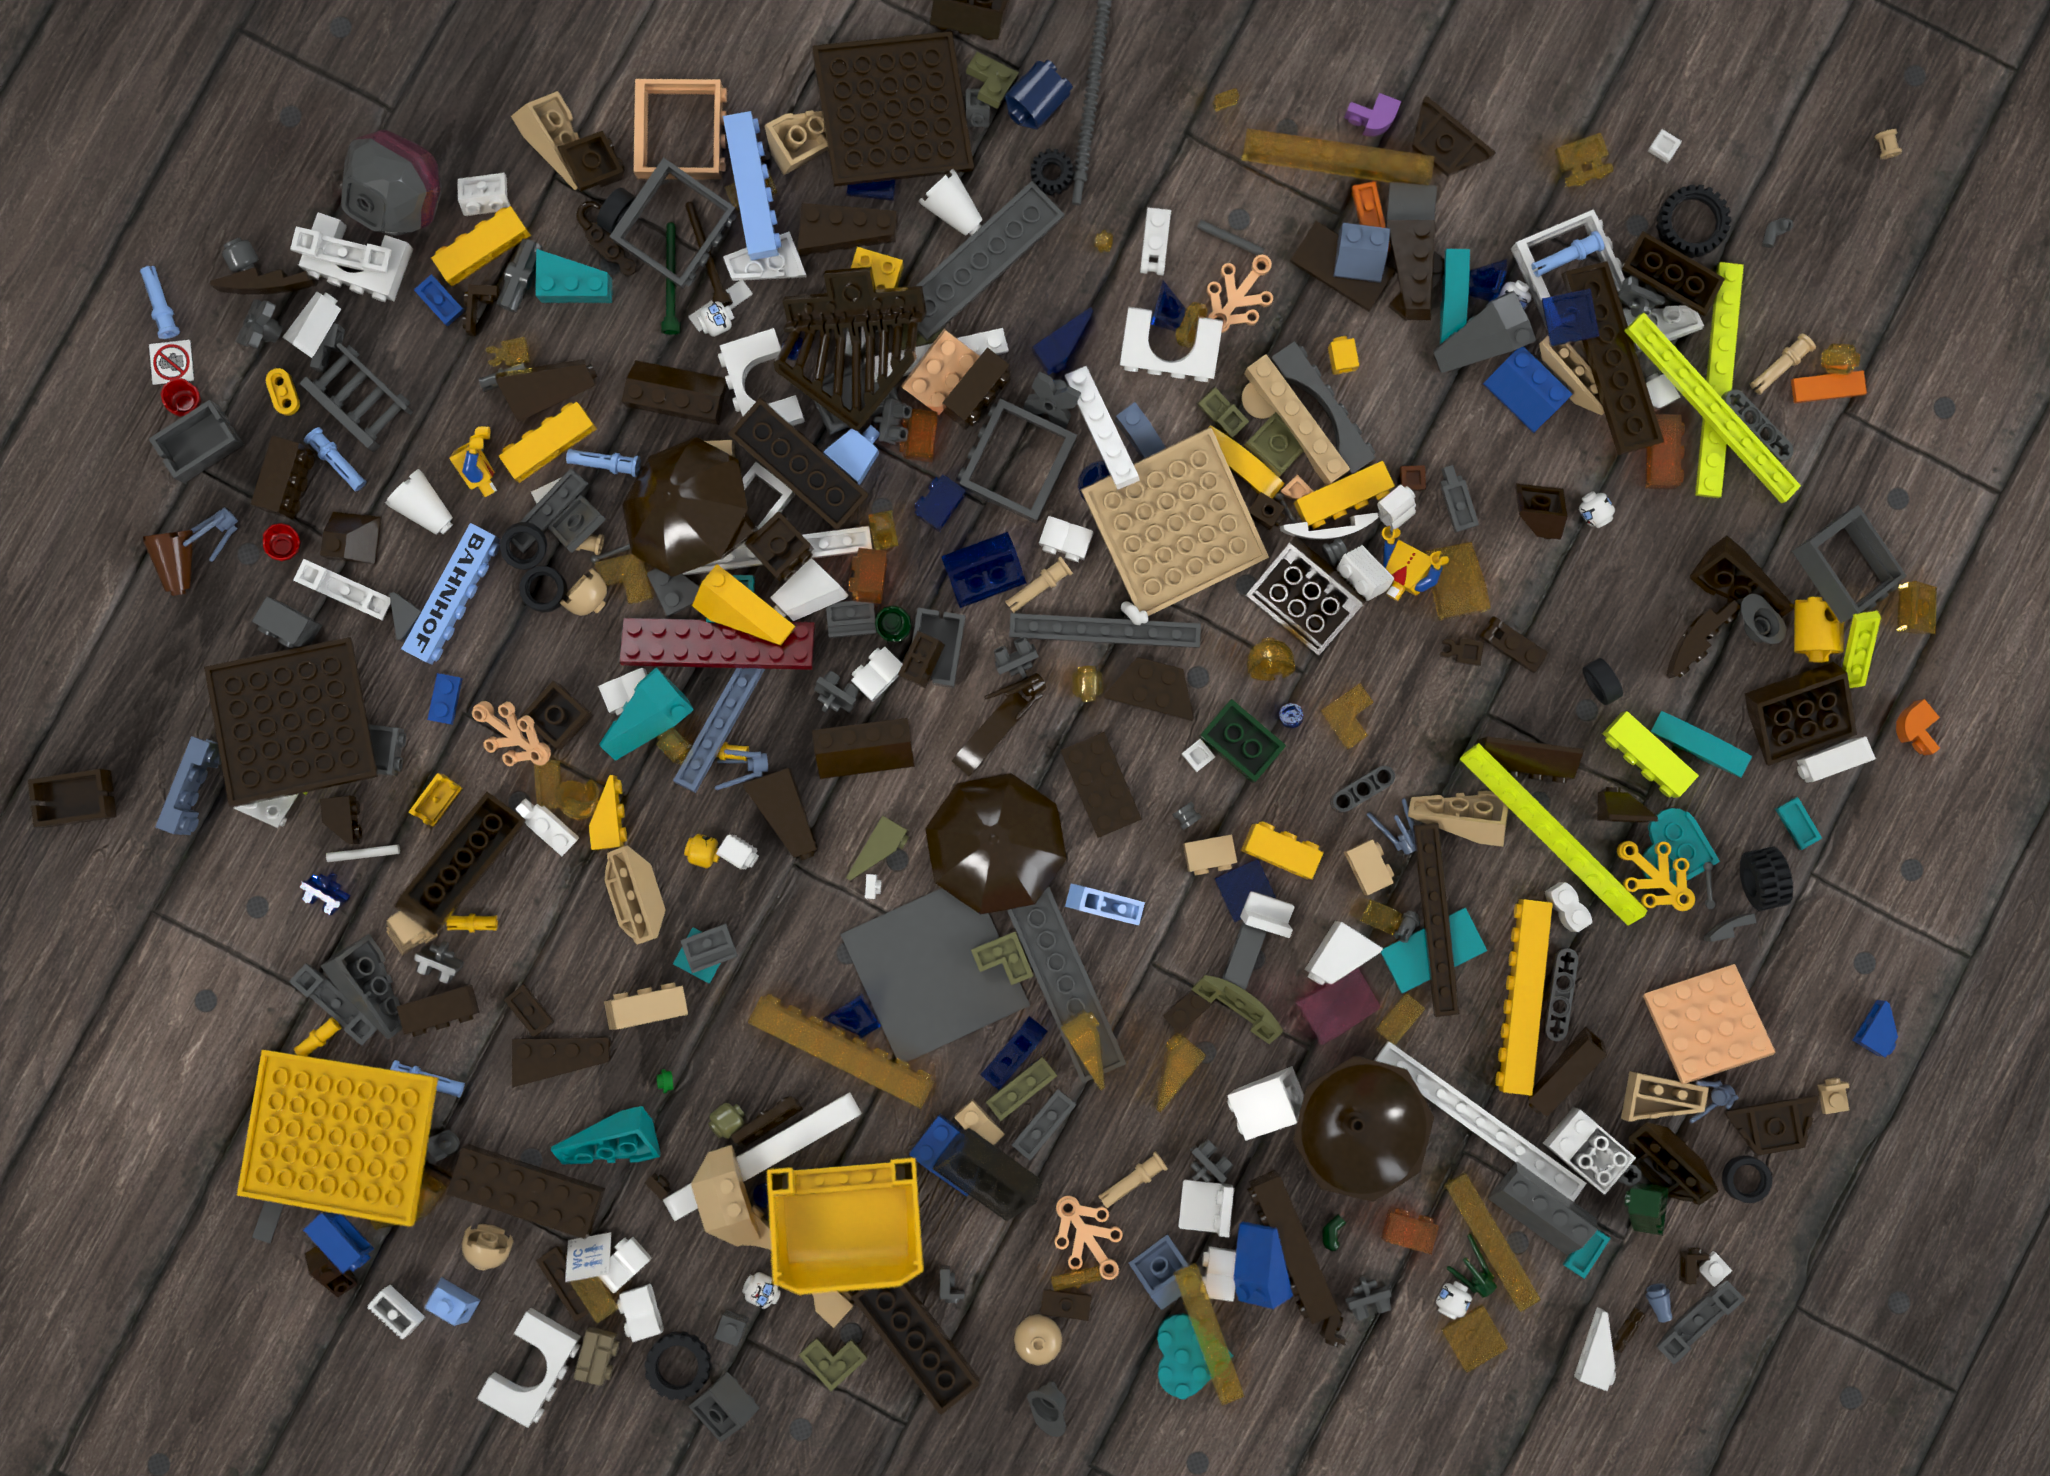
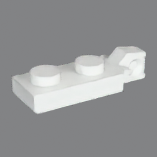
(547, 826)

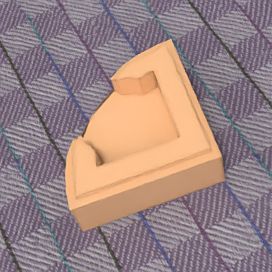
(1296, 488)

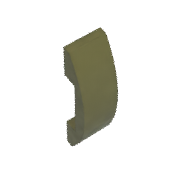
(1243, 1003)

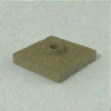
(1275, 445)

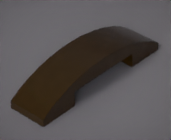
(989, 734)

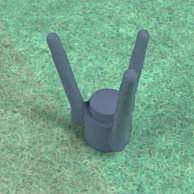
(222, 520)
(755, 762)
(1406, 838)
(1721, 1095)

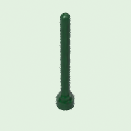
(670, 323)

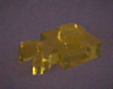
(512, 351)

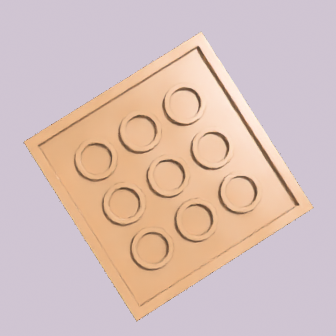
(1708, 1024)

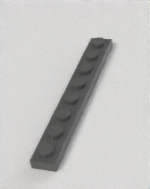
(1104, 630)

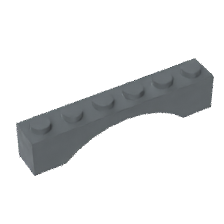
(1297, 370)

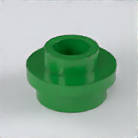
(665, 1081)

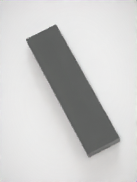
(550, 507)

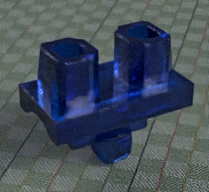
(325, 889)

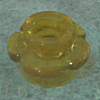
(1104, 241)

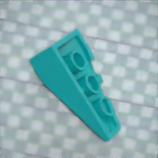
(650, 712)
(621, 1136)

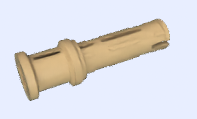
(1790, 356)
(1048, 578)
(1143, 1173)

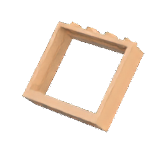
(678, 86)

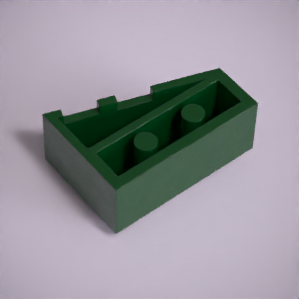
(1647, 1207)

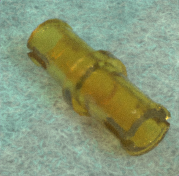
(1076, 1278)

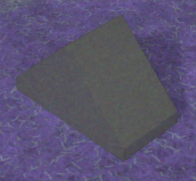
(404, 615)

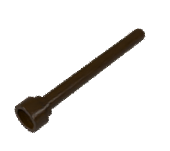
(719, 293)

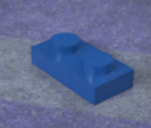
(439, 300)
(445, 699)

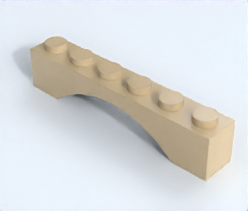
(1280, 396)
(829, 1305)

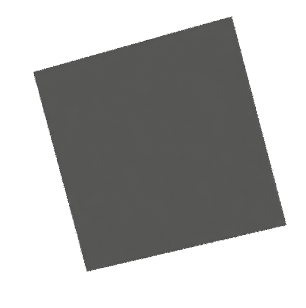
(925, 976)

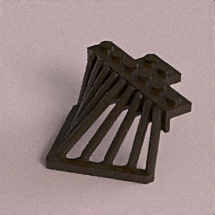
(852, 304)

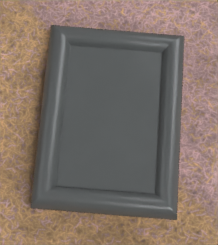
(833, 423)

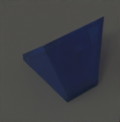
(1487, 280)
(1168, 310)
(855, 1017)

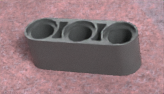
(1372, 783)
(1244, 955)

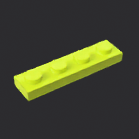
(1860, 647)

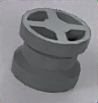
(1334, 551)
(1187, 815)

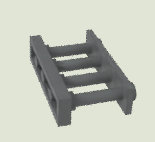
(351, 419)

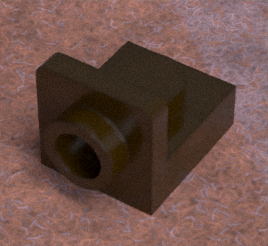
(1688, 1265)
(1329, 1329)

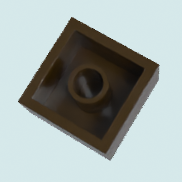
(557, 715)

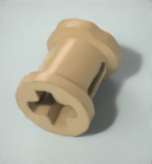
(1888, 144)
(593, 543)

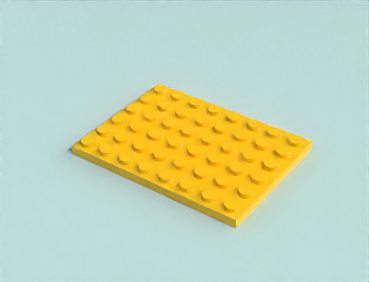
(338, 1137)

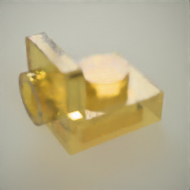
(1381, 917)

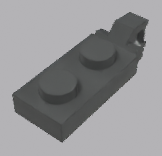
(1458, 500)

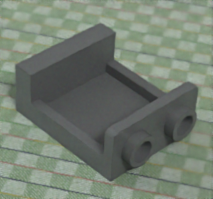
(387, 748)

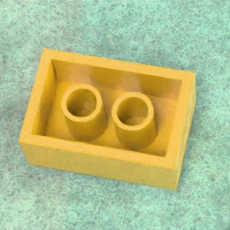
(1282, 850)

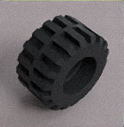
(1766, 878)

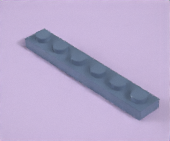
(717, 728)

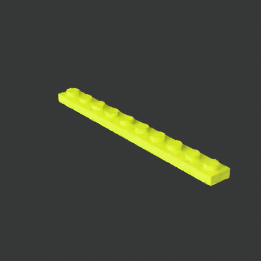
(1719, 376)
(1712, 408)
(1553, 834)

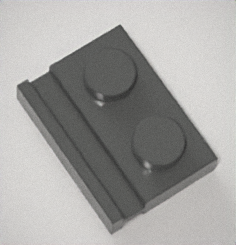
(850, 619)
(709, 948)

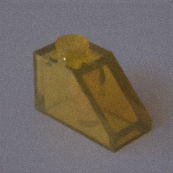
(674, 745)

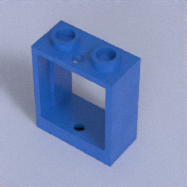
(339, 1241)

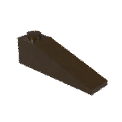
(1734, 575)

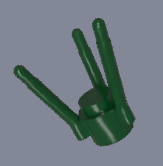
(1482, 1282)

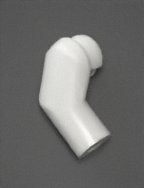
(1134, 614)

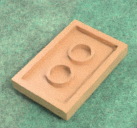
(940, 371)

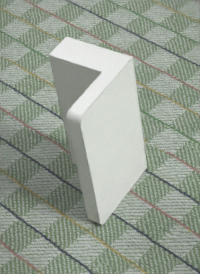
(1268, 914)

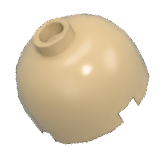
(586, 595)
(486, 1246)
(1038, 1339)

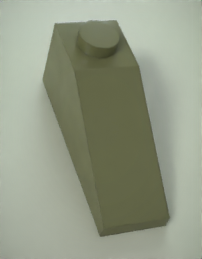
(882, 843)

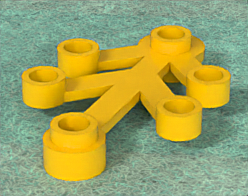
(1659, 877)

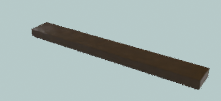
(1436, 919)

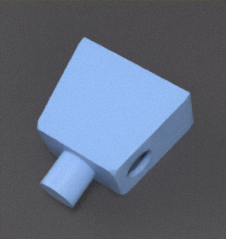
(855, 452)
(450, 1303)

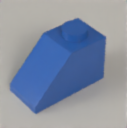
(1878, 1030)

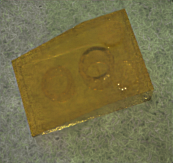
(1461, 583)
(1085, 1040)
(1178, 1064)

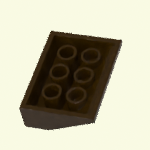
(1306, 596)
(1802, 713)

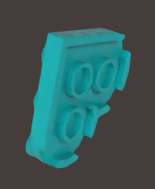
(1686, 842)
(1182, 1367)

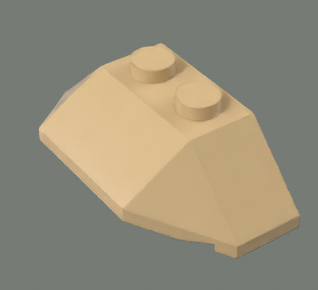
(1572, 369)
(634, 894)
(724, 1199)

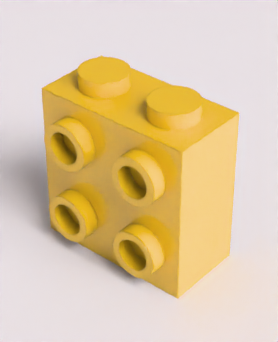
(885, 268)

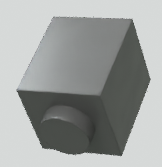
(731, 1328)

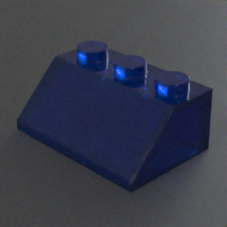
(983, 569)

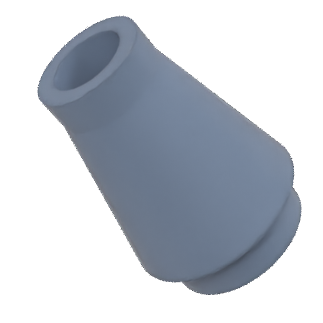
(1659, 1299)

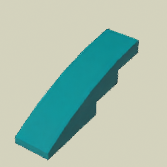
(1454, 292)
(1701, 744)

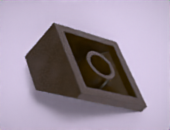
(1542, 509)
(351, 538)
(1622, 807)

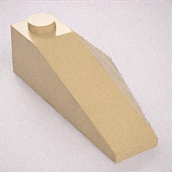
(1473, 817)

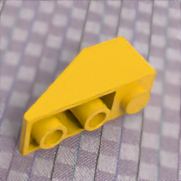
(606, 823)

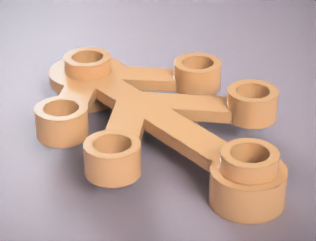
(1238, 297)
(535, 751)
(1085, 1233)

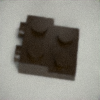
(592, 161)
(780, 547)

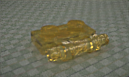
(1581, 153)

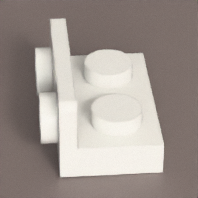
(482, 194)

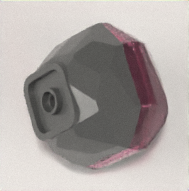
(390, 183)

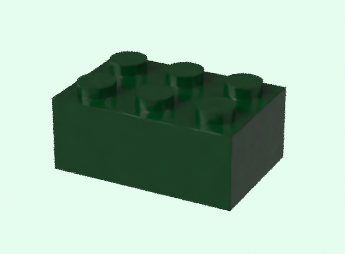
(1242, 741)

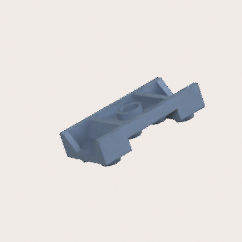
(177, 813)

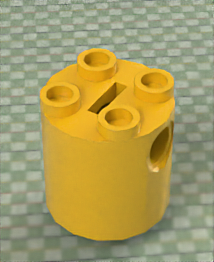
(1817, 630)

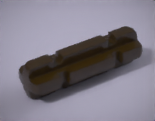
(1627, 1330)

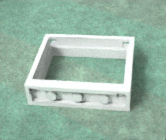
(1525, 259)

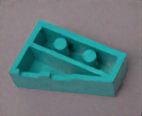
(569, 281)

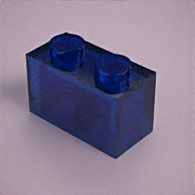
(940, 502)

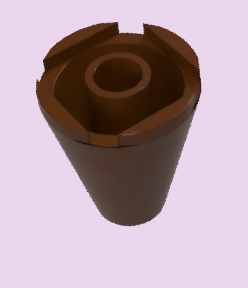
(171, 559)

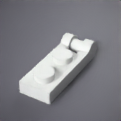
(1155, 240)

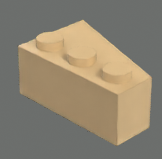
(407, 933)
(646, 1006)
(1659, 1097)

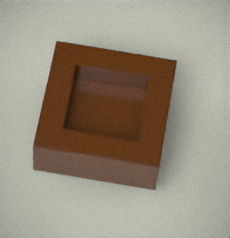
(1413, 477)

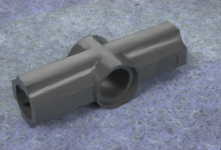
(519, 276)

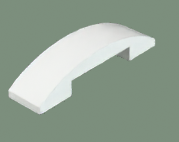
(340, 252)
(1301, 529)
(343, 589)

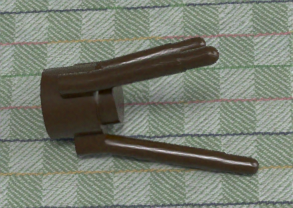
(1030, 686)

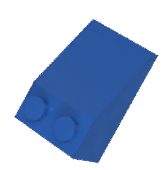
(934, 1143)
(1260, 1267)

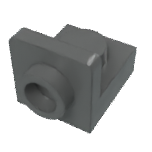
(976, 111)
(947, 1280)

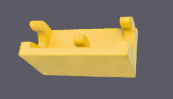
(435, 799)

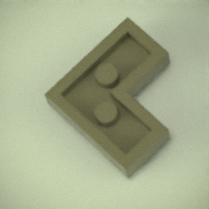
(996, 76)
(1005, 951)
(832, 1368)

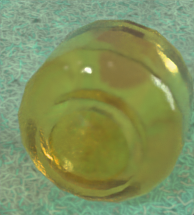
(1840, 359)
(1087, 683)

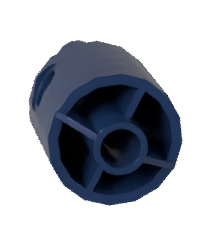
(1037, 95)

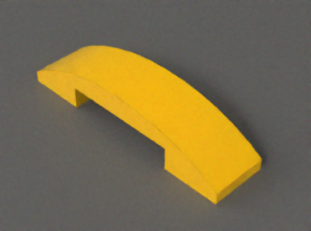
(1248, 466)

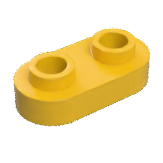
(282, 393)

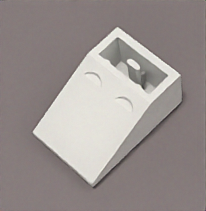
(1589, 1150)

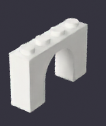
(380, 285)
(741, 357)
(1198, 362)
(525, 1403)

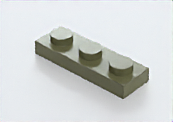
(1021, 1088)

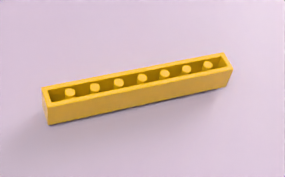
(1524, 997)

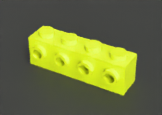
(1650, 755)

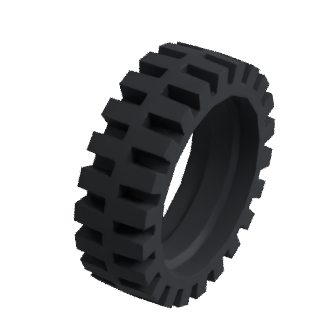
(1712, 201)

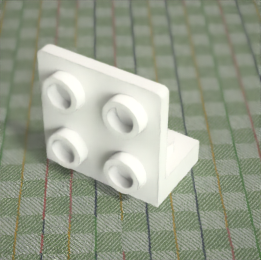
(1206, 1207)

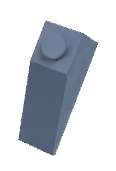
(1139, 431)

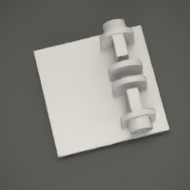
(270, 811)

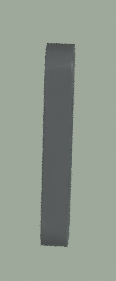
(1758, 423)
(1565, 995)

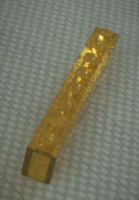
(1336, 157)
(841, 1051)

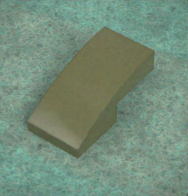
(1222, 412)

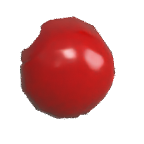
(180, 397)
(281, 542)

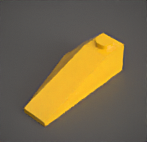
(734, 605)

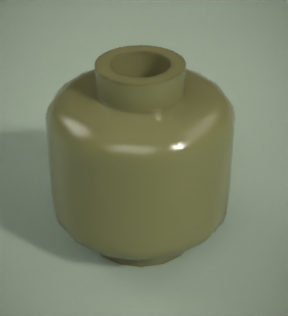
(726, 1120)

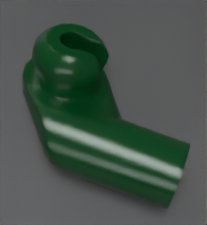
(1329, 1233)

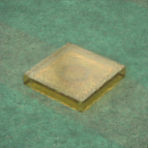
(1474, 1338)

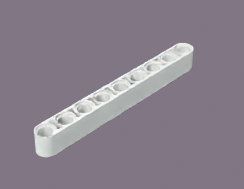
(776, 1148)

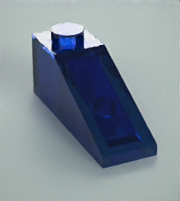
(1058, 347)
(1014, 1052)

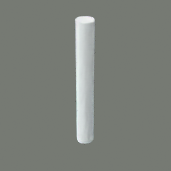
(363, 853)

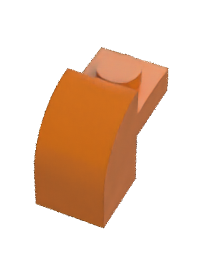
(1912, 726)

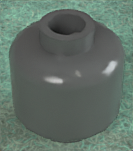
(239, 255)

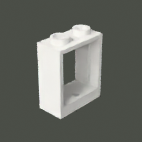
(774, 483)

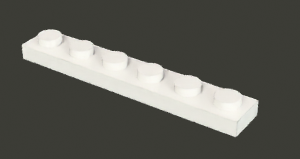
(978, 342)
(1102, 429)

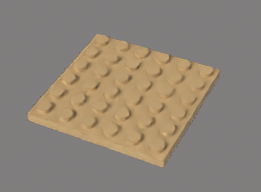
(1176, 524)

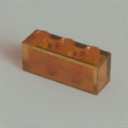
(1664, 460)

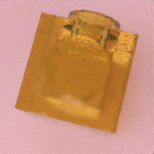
(883, 530)

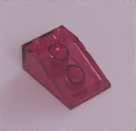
(1338, 1006)

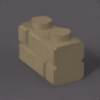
(596, 1355)

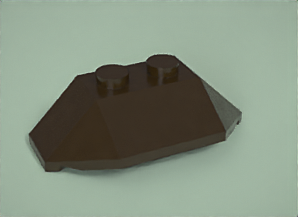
(1671, 1164)

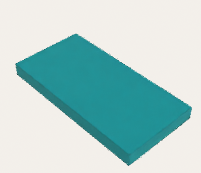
(1410, 962)

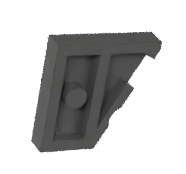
(673, 592)

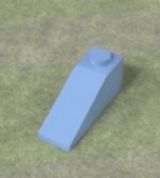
(1104, 904)

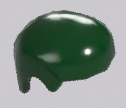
(893, 623)

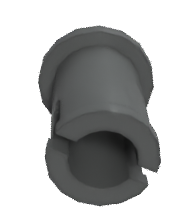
(1409, 922)

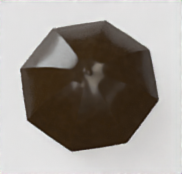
(685, 507)
(995, 843)
(1363, 1128)

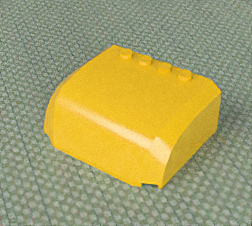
(844, 1227)

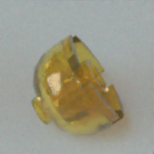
(1270, 659)

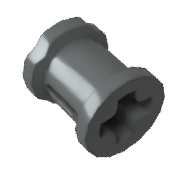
(1632, 1179)

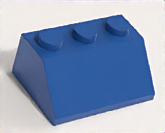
(1527, 388)

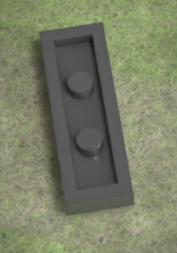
(1043, 1124)

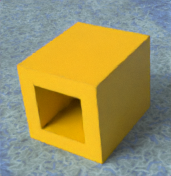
(1343, 355)

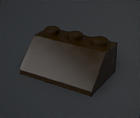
(970, 16)

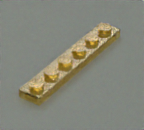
(1492, 1242)
(1208, 1334)

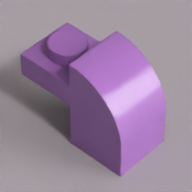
(1376, 120)

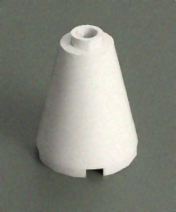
(953, 204)
(421, 504)

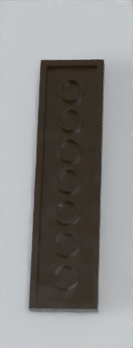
(1616, 363)

